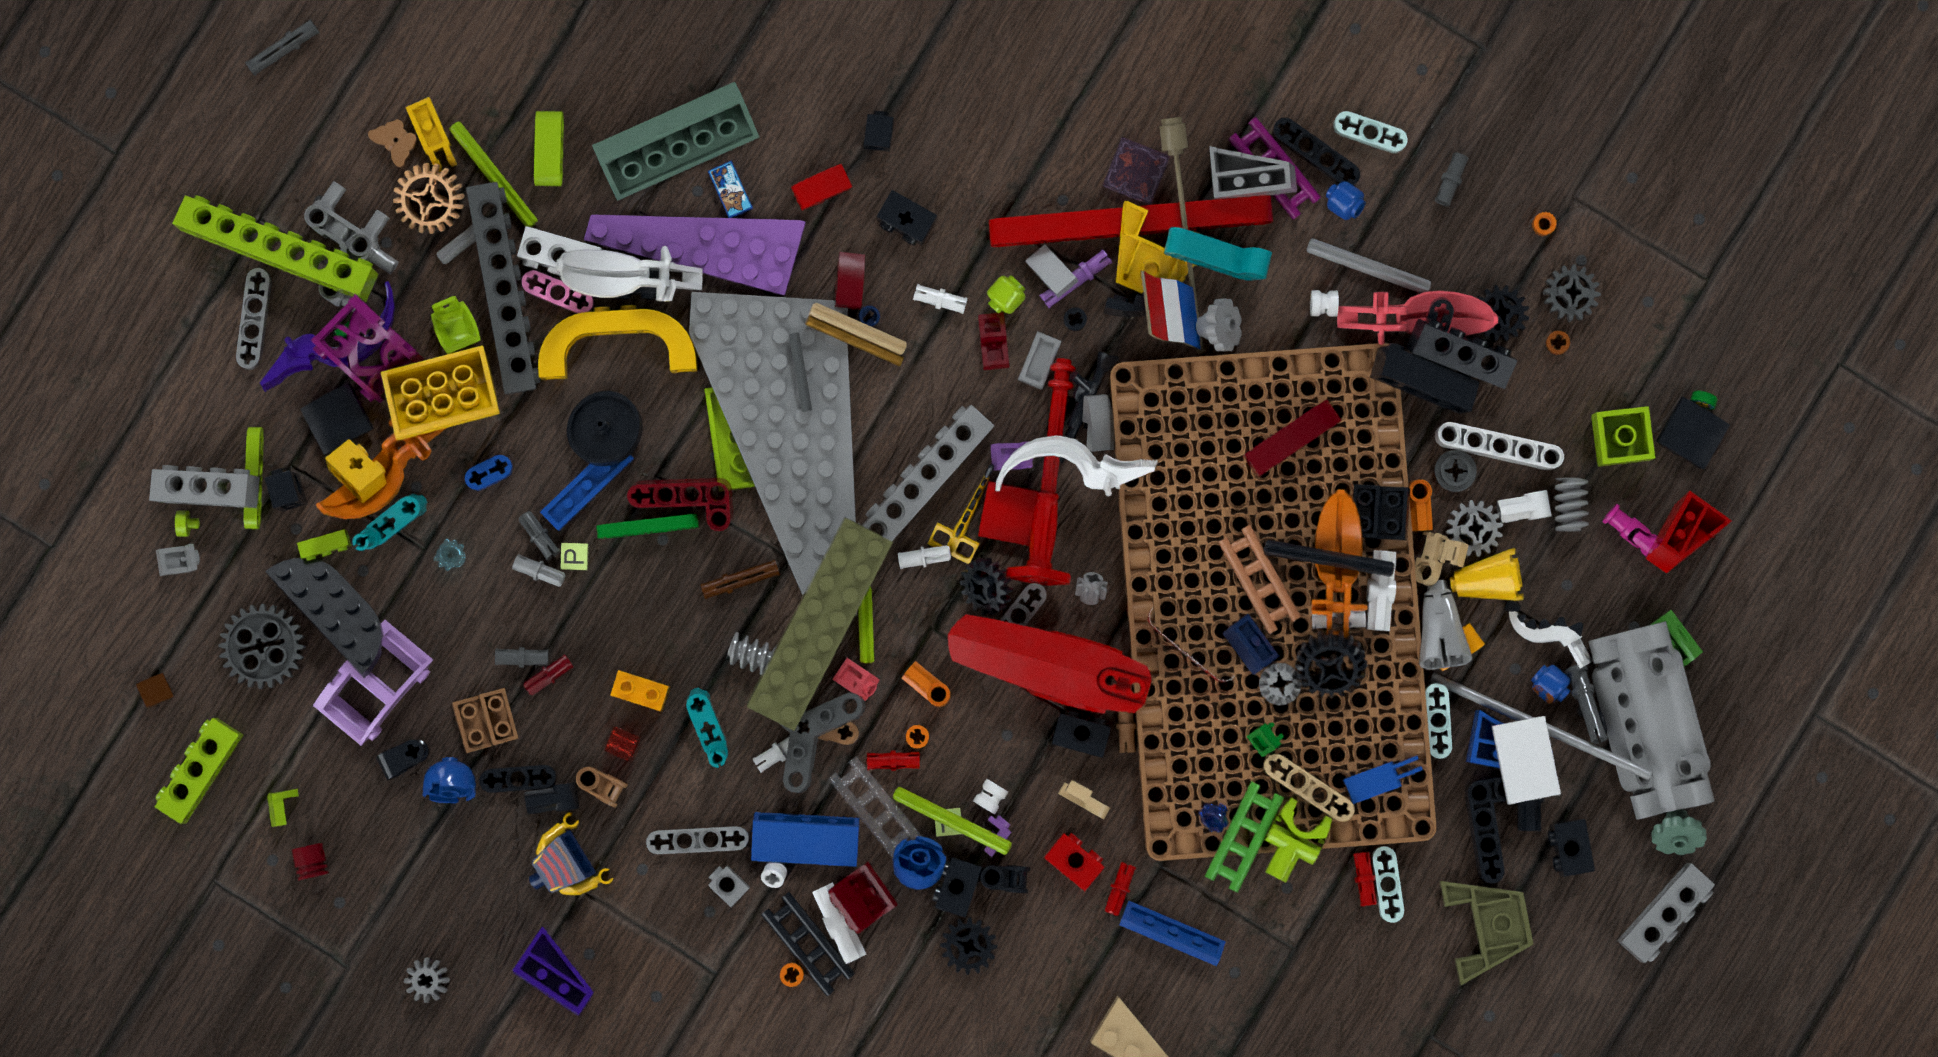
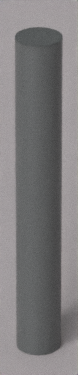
(800, 372)

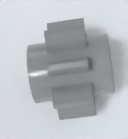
(1091, 588)

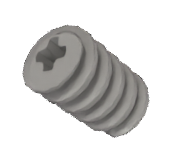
(1571, 504)
(749, 653)

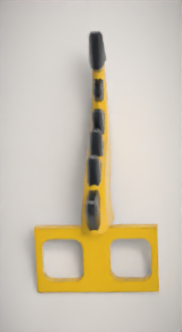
(960, 528)

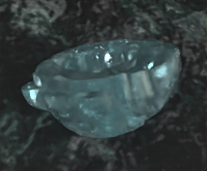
(450, 548)

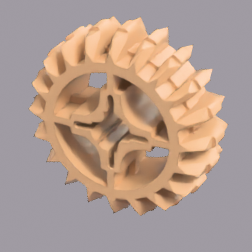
(432, 187)

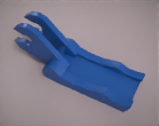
(1377, 780)

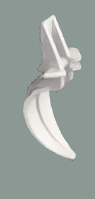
(617, 274)
(1096, 475)

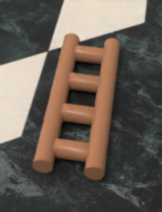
(1275, 585)

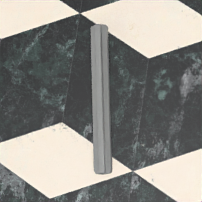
(1368, 266)

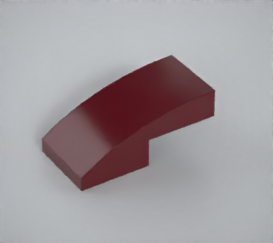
(849, 280)
(993, 341)

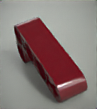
(681, 499)

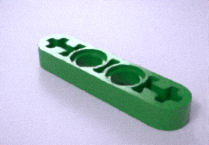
(647, 526)

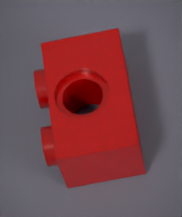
(1082, 875)

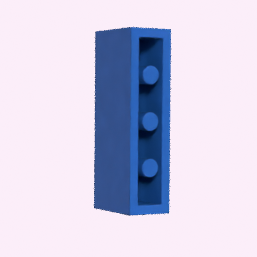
(805, 839)

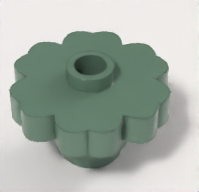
(1678, 833)

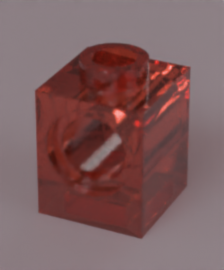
(622, 743)

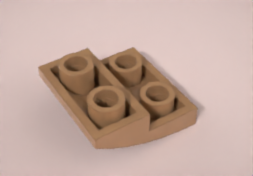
(484, 720)

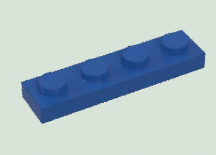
(581, 492)
(1172, 933)

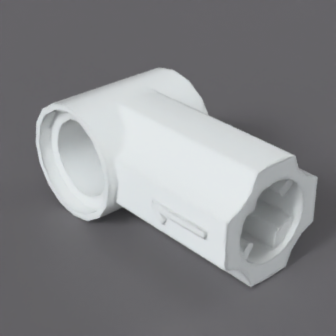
(1530, 507)

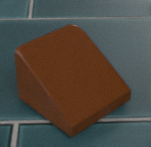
(154, 690)

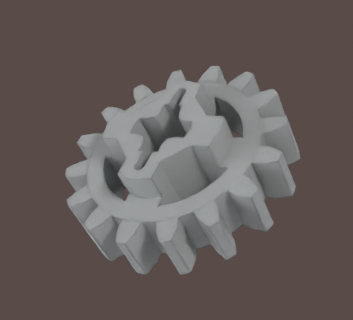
(1473, 516)

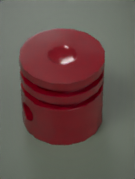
(310, 861)

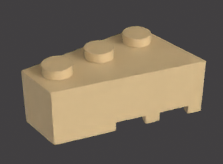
(1124, 1035)

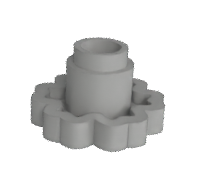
(1221, 325)

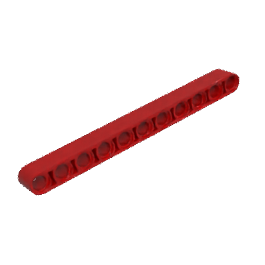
(1107, 222)

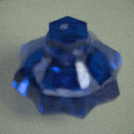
(1214, 817)

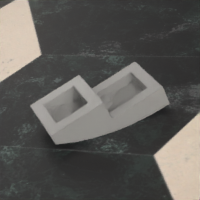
(1099, 417)

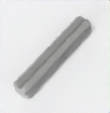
(461, 242)

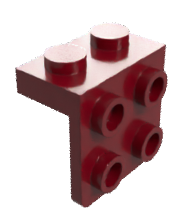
(862, 898)

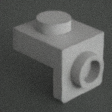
(177, 560)

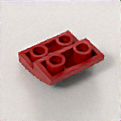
(1008, 513)

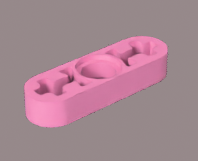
(542, 278)

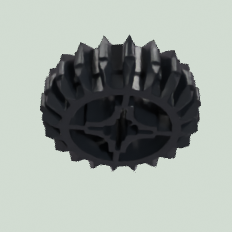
(1327, 651)

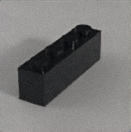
(1424, 379)

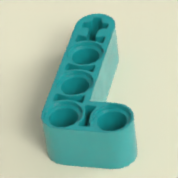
(1218, 255)

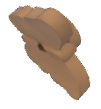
(387, 134)

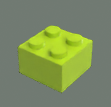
(1623, 436)

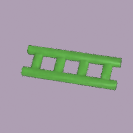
(1240, 820)

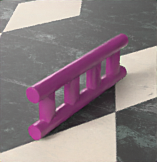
(1276, 151)

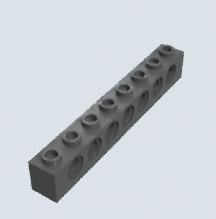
(478, 198)

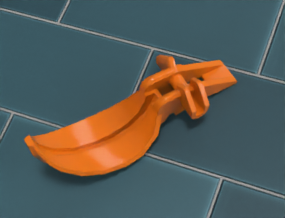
(346, 506)
(1338, 532)

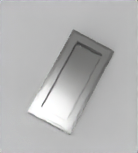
(1051, 271)
(1039, 360)

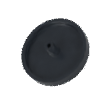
(604, 428)

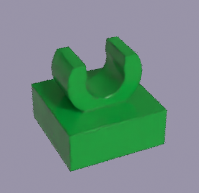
(1264, 739)

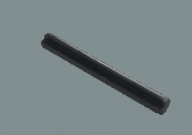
(1329, 558)

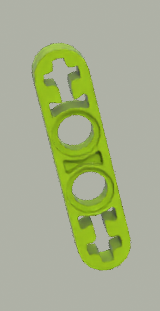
(254, 463)

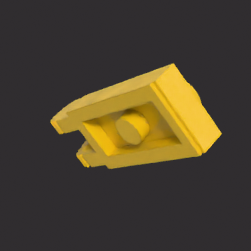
(430, 131)

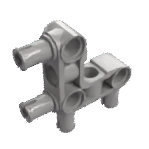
(348, 236)

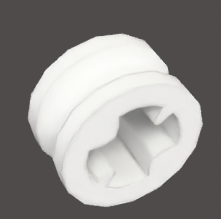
(771, 880)

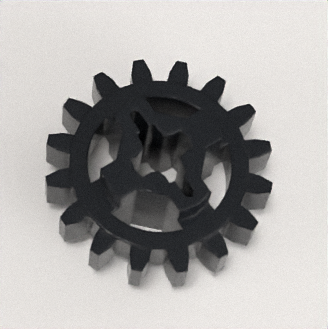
(1511, 310)
(986, 586)
(963, 957)

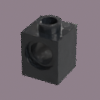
(879, 131)

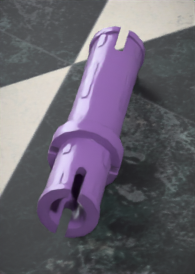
(1083, 273)

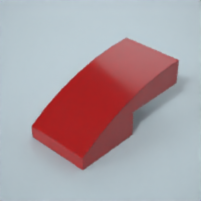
(821, 187)

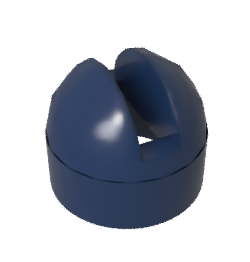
(873, 320)

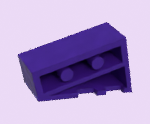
(553, 974)

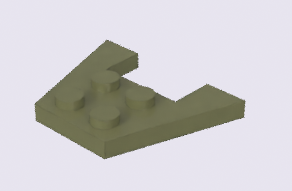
(1499, 924)

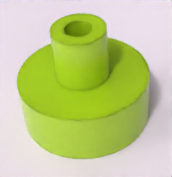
(184, 523)

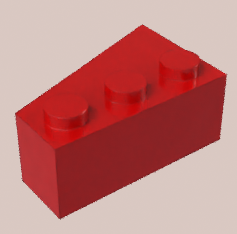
(1685, 531)

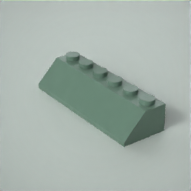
(675, 141)

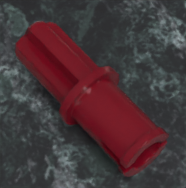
(548, 675)

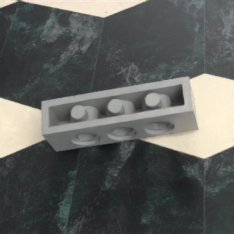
(166, 481)
(1687, 877)

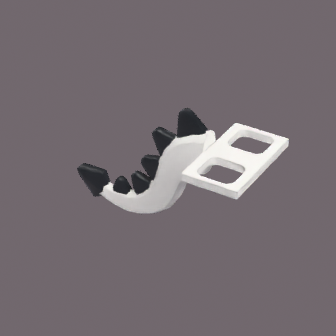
(1546, 632)

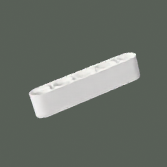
(1511, 443)

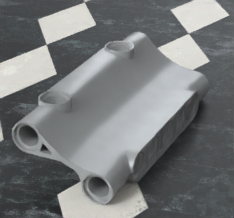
(1651, 719)

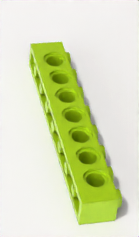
(194, 210)

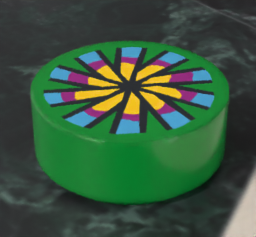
(1704, 399)

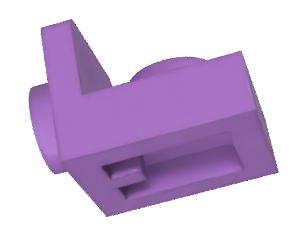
(1003, 825)

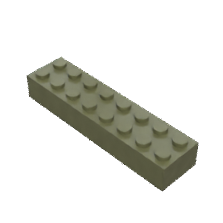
(819, 623)

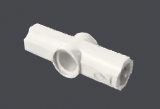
(1381, 595)
(845, 938)

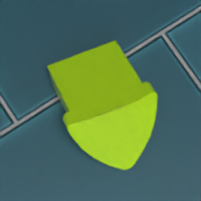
(276, 806)

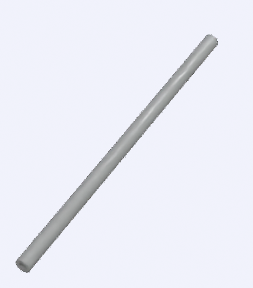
(1552, 731)

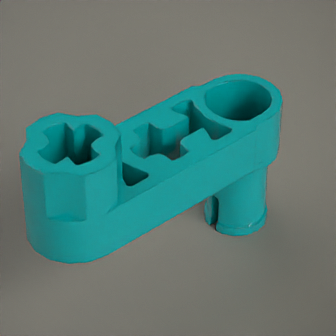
(400, 512)
(703, 714)

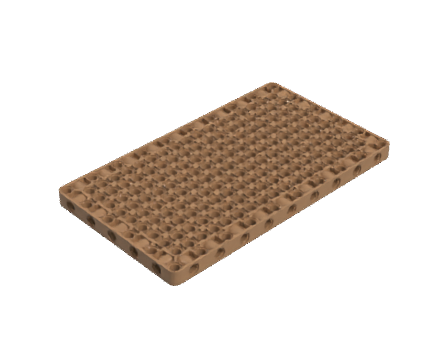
(1140, 561)

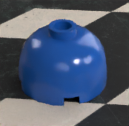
(448, 781)
(918, 862)

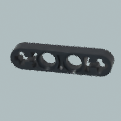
(1318, 149)

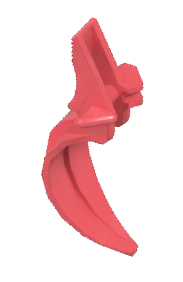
(1469, 315)

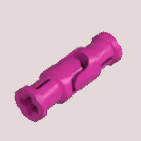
(1624, 524)

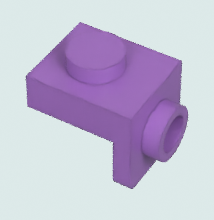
(1002, 451)

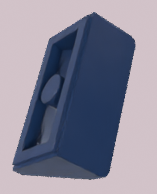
(1250, 644)

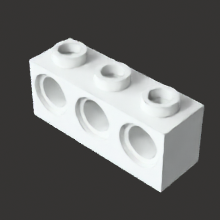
(549, 245)

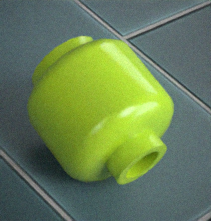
(1006, 294)

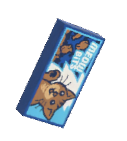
(730, 189)

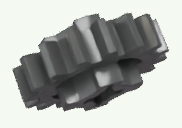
(1571, 282)

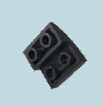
(1120, 307)
(337, 418)
(1692, 433)
(1383, 511)

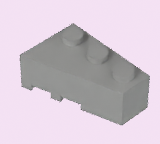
(1249, 175)

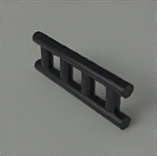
(791, 940)

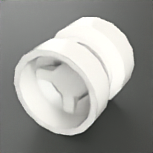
(1324, 303)
(988, 802)

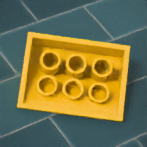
(440, 392)

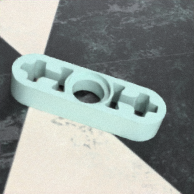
(1349, 133)
(1443, 699)
(1382, 905)

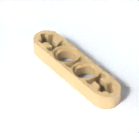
(1309, 786)

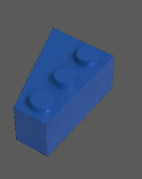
(1482, 744)

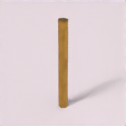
(854, 340)

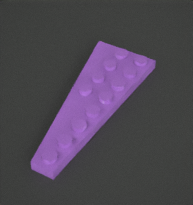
(732, 249)

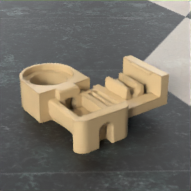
(1437, 550)
(1081, 797)

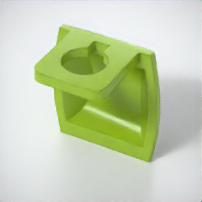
(454, 325)

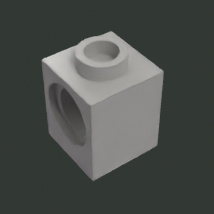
(729, 897)

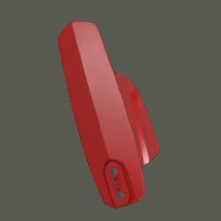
(1050, 664)

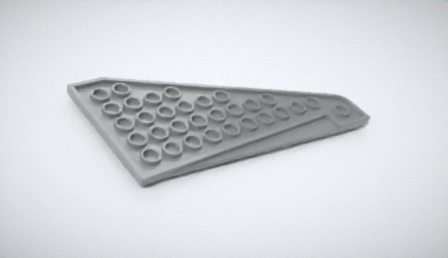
(793, 456)

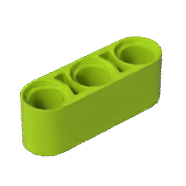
(548, 148)

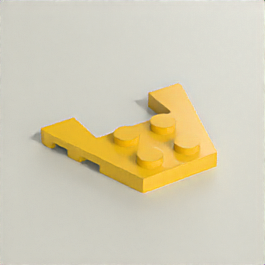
(1143, 255)

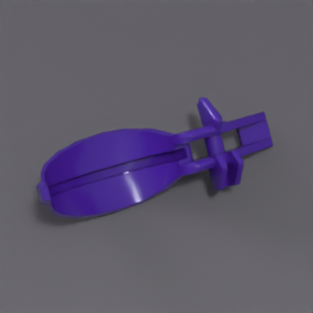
(300, 353)

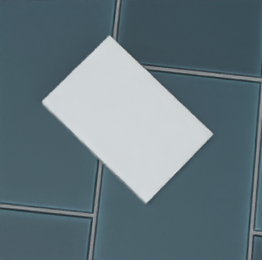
(1526, 760)

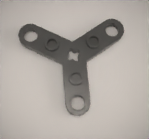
(803, 745)

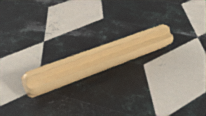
(858, 328)

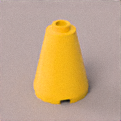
(1490, 578)

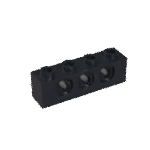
(1495, 372)

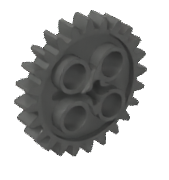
(267, 669)

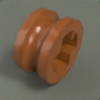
(1563, 348)

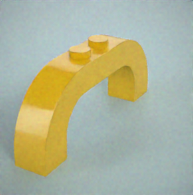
(628, 320)

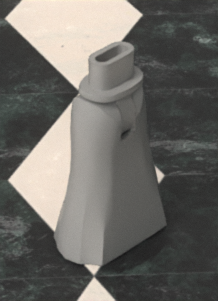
(1442, 632)

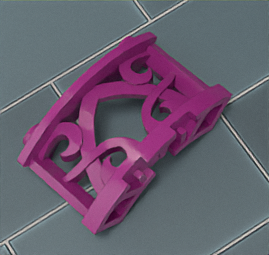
(362, 320)

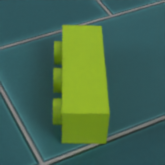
(324, 545)

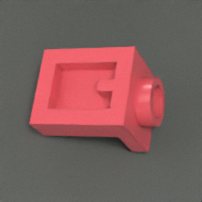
(856, 679)

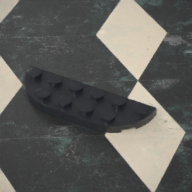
(333, 609)

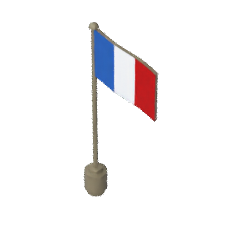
(1168, 302)

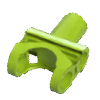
(1293, 842)

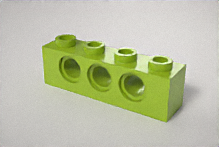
(227, 740)

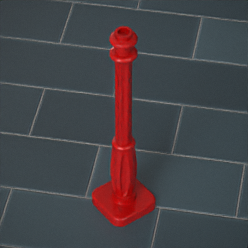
(1044, 520)

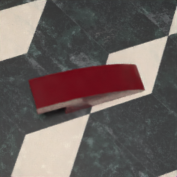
(1292, 438)

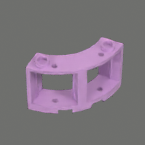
(346, 716)

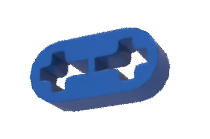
(486, 466)

